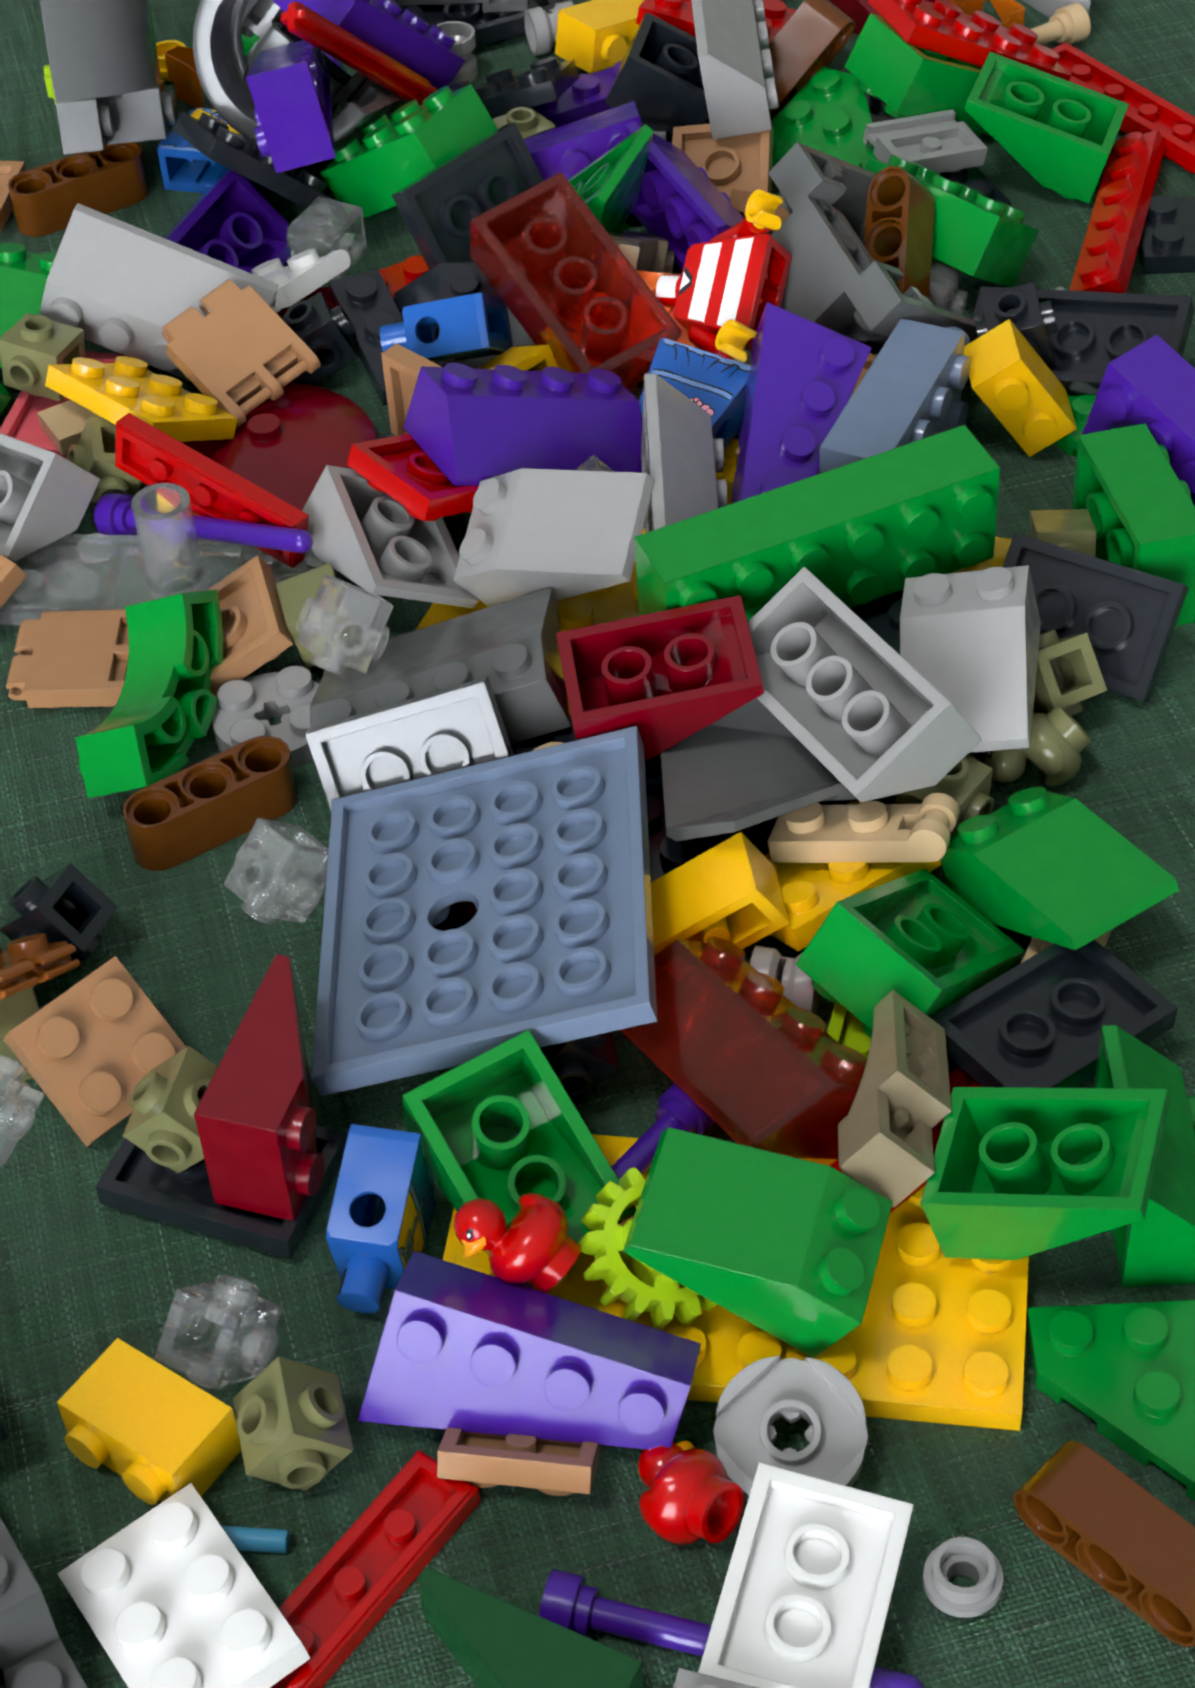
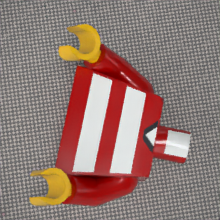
(730, 281)

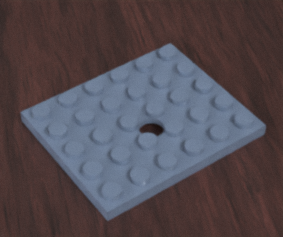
(561, 928)

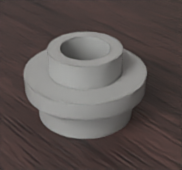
(966, 1558)

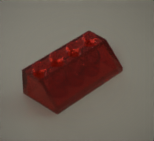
(570, 282)
(748, 1051)

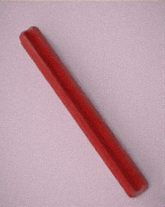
(355, 53)

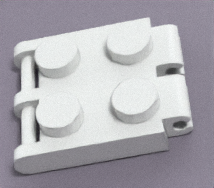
(303, 275)

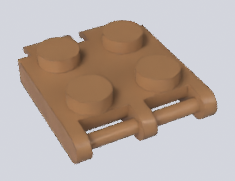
(237, 349)
(70, 659)

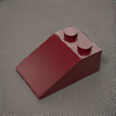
(660, 672)
(260, 1110)

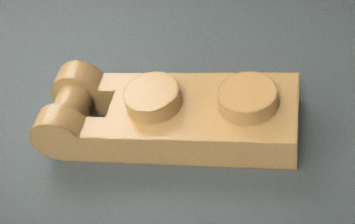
(865, 832)

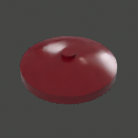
(292, 441)

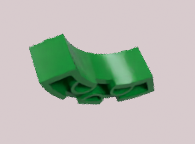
(163, 695)

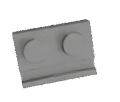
(928, 140)

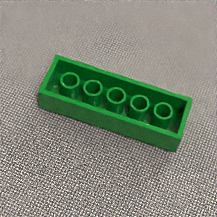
(851, 527)

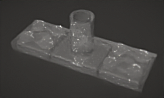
(132, 569)

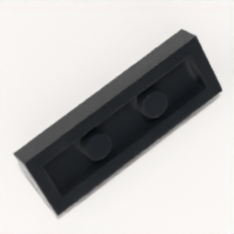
(368, 307)

